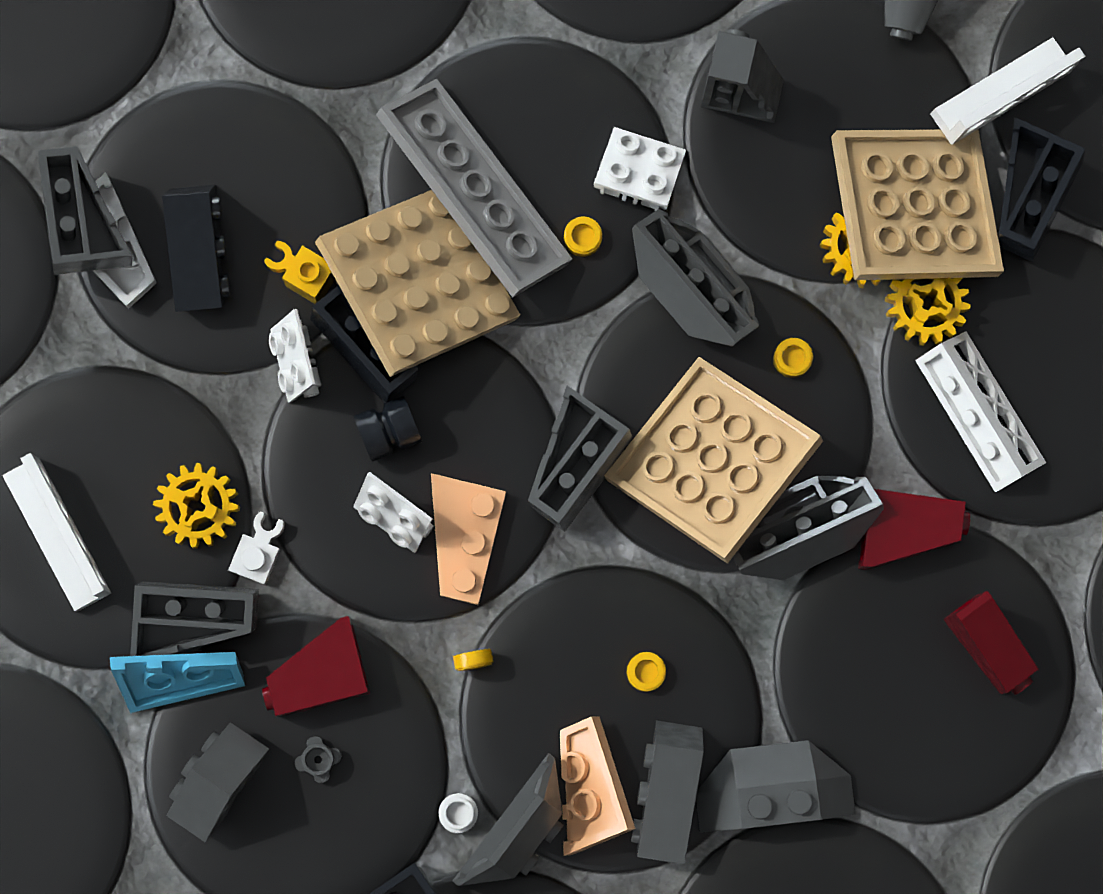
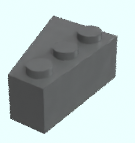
(669, 792)

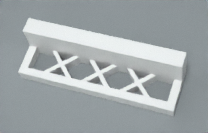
(1004, 89)
(977, 414)
(56, 533)

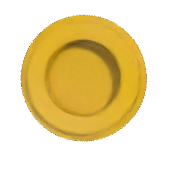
(583, 236)
(793, 357)
(473, 660)
(646, 671)

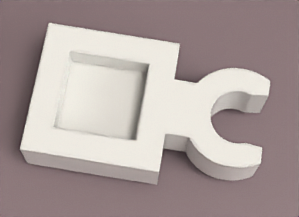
(256, 555)

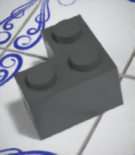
(215, 780)

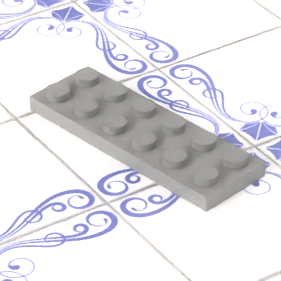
(474, 187)

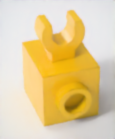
(304, 273)

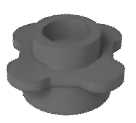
(316, 748)

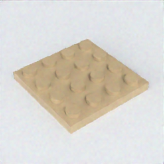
(916, 205)
(415, 282)
(713, 459)

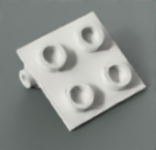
(639, 169)
(290, 343)
(393, 513)

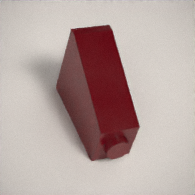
(911, 527)
(992, 643)
(319, 674)

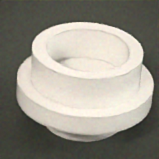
(458, 813)

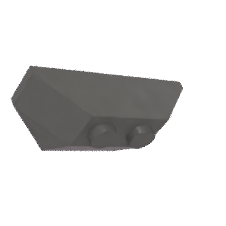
(693, 280)
(809, 526)
(773, 788)
(519, 831)

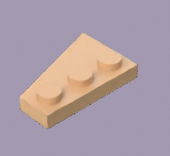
(465, 535)
(594, 794)

